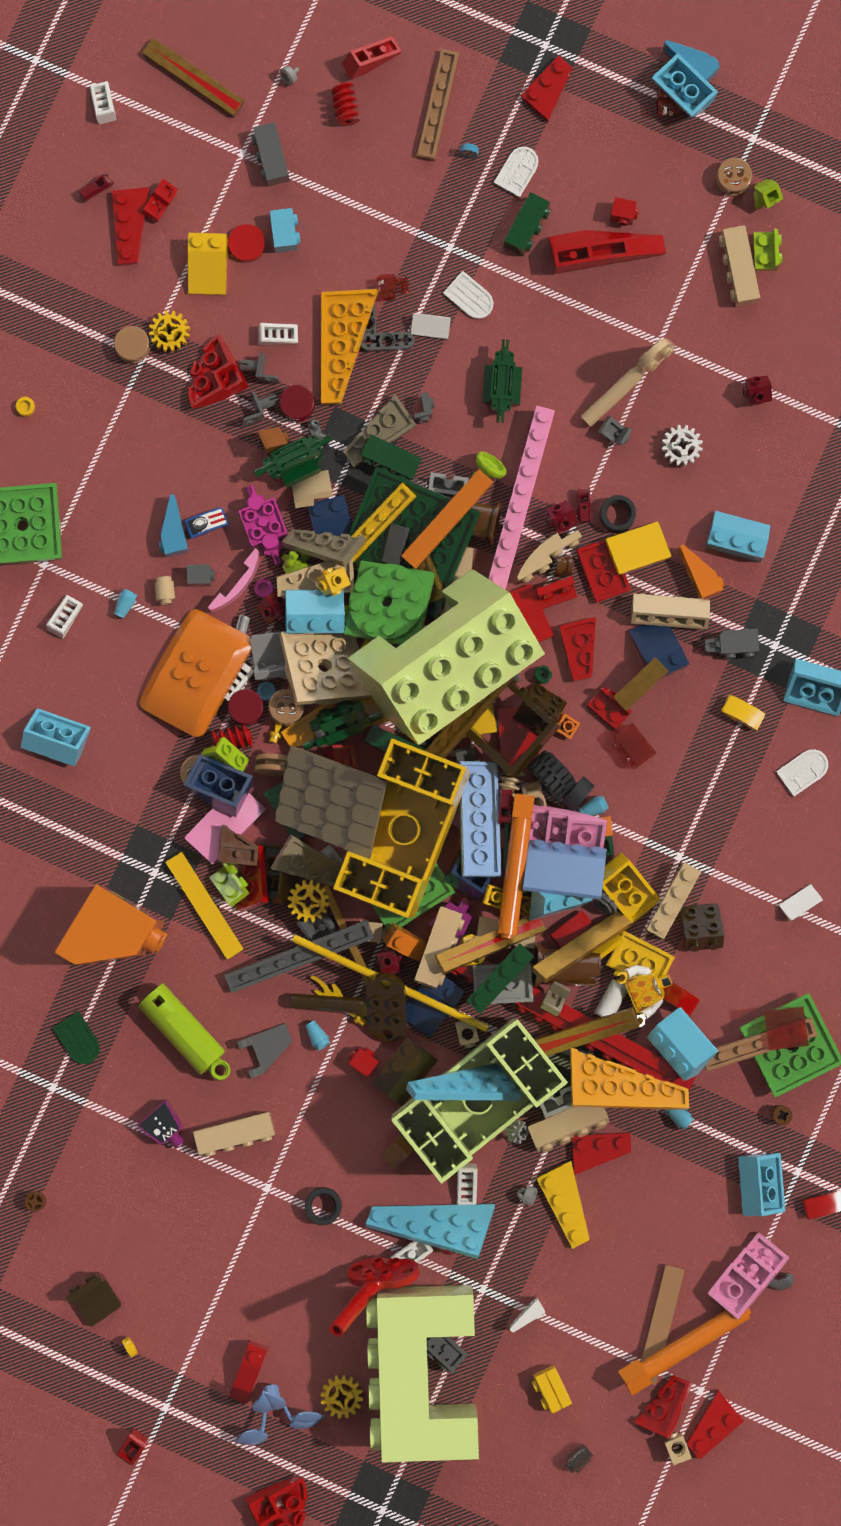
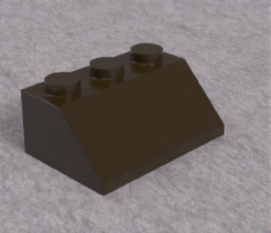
(278, 882)
(406, 1065)

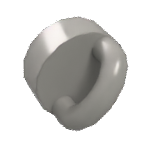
(288, 74)
(529, 1196)

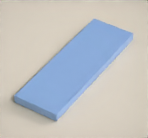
(480, 821)

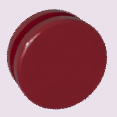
(297, 403)
(246, 707)

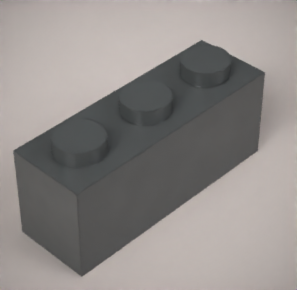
(270, 154)

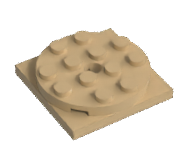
(309, 684)

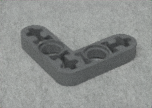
(372, 335)

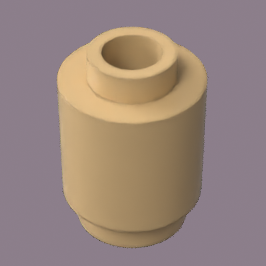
(164, 590)

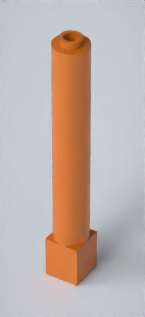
(515, 865)
(639, 1374)

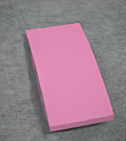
(567, 827)
(206, 833)
(748, 1275)

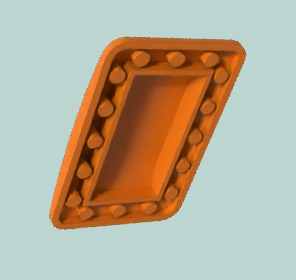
(196, 673)

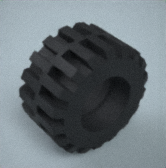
(553, 775)

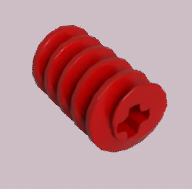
(343, 104)
(236, 737)

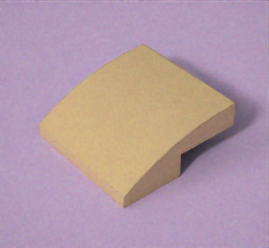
(312, 488)

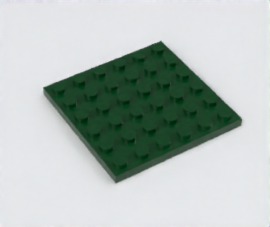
(417, 517)

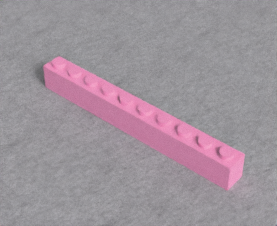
(521, 496)

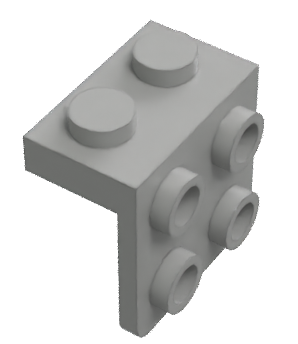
(267, 656)

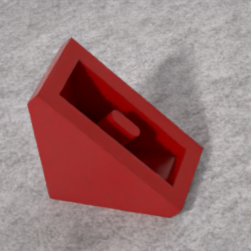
(681, 998)
(133, 1447)

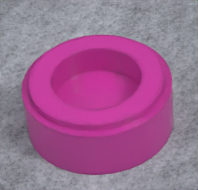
(263, 588)

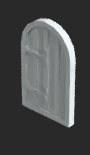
(517, 171)
(470, 296)
(803, 771)

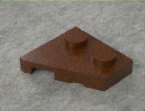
(236, 849)

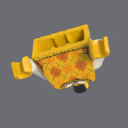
(644, 989)

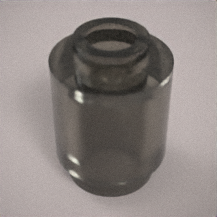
(578, 1459)

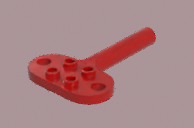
(372, 1276)

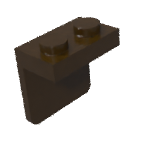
(702, 927)
(94, 1299)

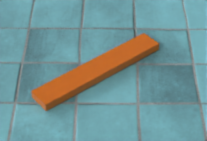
(447, 519)

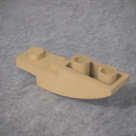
(540, 559)

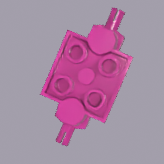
(263, 524)

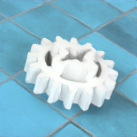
(674, 446)

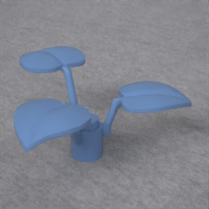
(269, 1401)

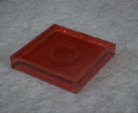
(786, 1028)

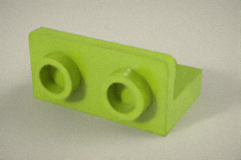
(767, 250)
(227, 754)
(229, 885)

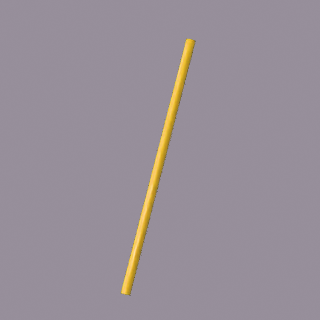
(409, 992)

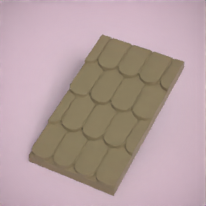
(331, 801)

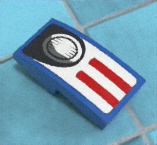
(206, 522)

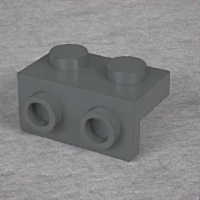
(318, 928)
(446, 1351)

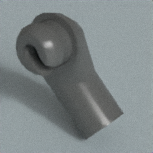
(314, 429)
(783, 1283)

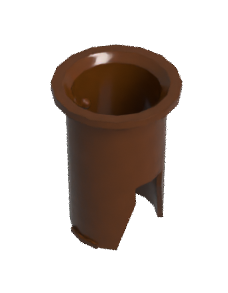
(488, 521)
(579, 974)

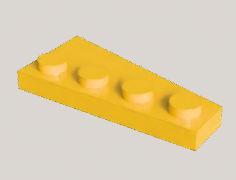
(563, 1196)

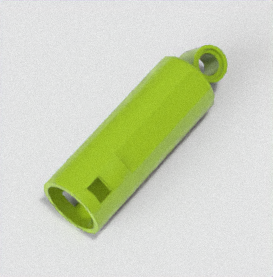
(184, 1032)

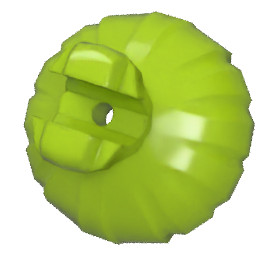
(490, 465)

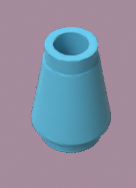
(125, 602)
(595, 806)
(317, 1036)
(680, 1118)

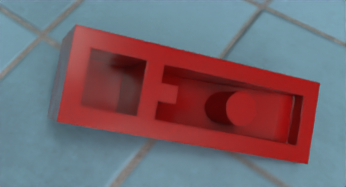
(366, 58)
(248, 1371)

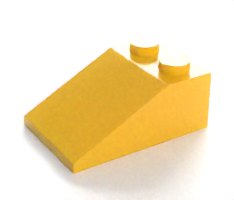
(207, 263)
(628, 888)

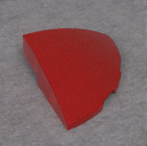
(215, 375)
(279, 1504)

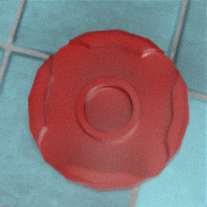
(247, 243)

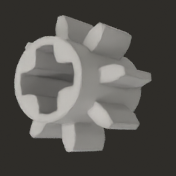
(516, 1132)

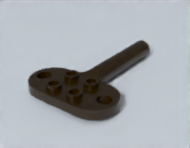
(382, 1006)

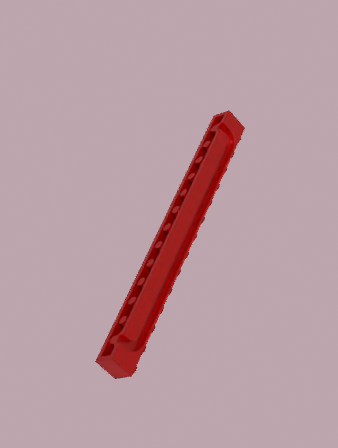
(615, 1046)

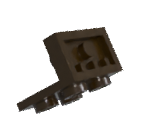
(551, 702)

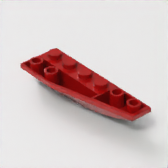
(599, 248)

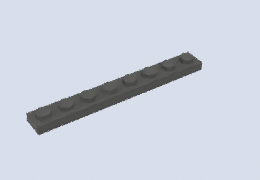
(298, 956)

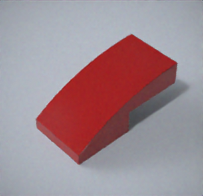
(159, 200)
(572, 929)
(822, 1205)

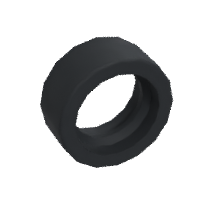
(617, 499)
(577, 794)
(308, 1206)

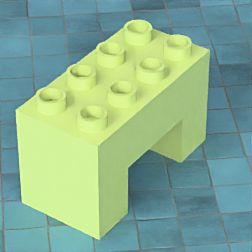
(450, 660)
(453, 1130)
(407, 1423)

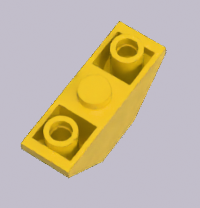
(493, 898)

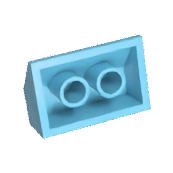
(685, 86)
(738, 536)
(313, 612)
(814, 687)
(55, 737)
(549, 904)
(682, 1044)
(761, 1184)

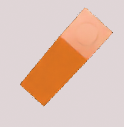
(701, 575)
(405, 942)

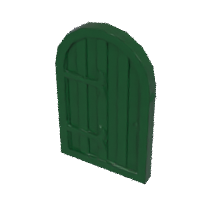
(78, 1039)

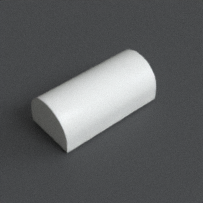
(611, 999)
(414, 1251)

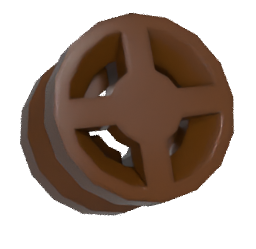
(564, 565)
(778, 1114)
(30, 1204)

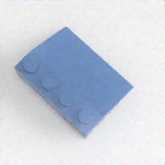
(565, 869)

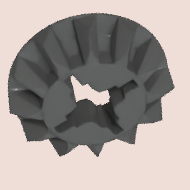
(605, 905)

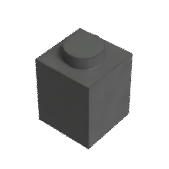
(200, 575)

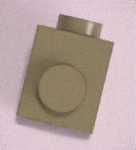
(555, 998)

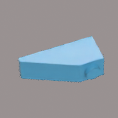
(702, 62)
(172, 533)

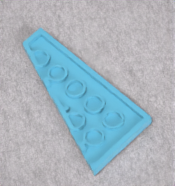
(477, 1083)
(442, 1226)

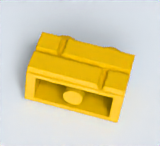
(552, 1389)

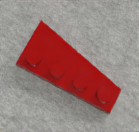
(129, 223)

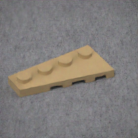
(306, 578)

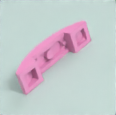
(221, 601)

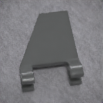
(267, 1047)

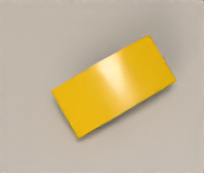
(742, 711)

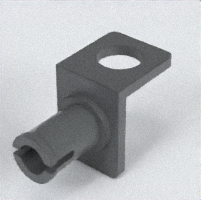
(259, 367)
(259, 405)

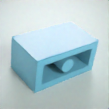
(283, 230)

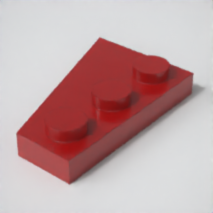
(547, 88)
(579, 647)
(257, 883)
(598, 1149)
(666, 1407)
(714, 1426)

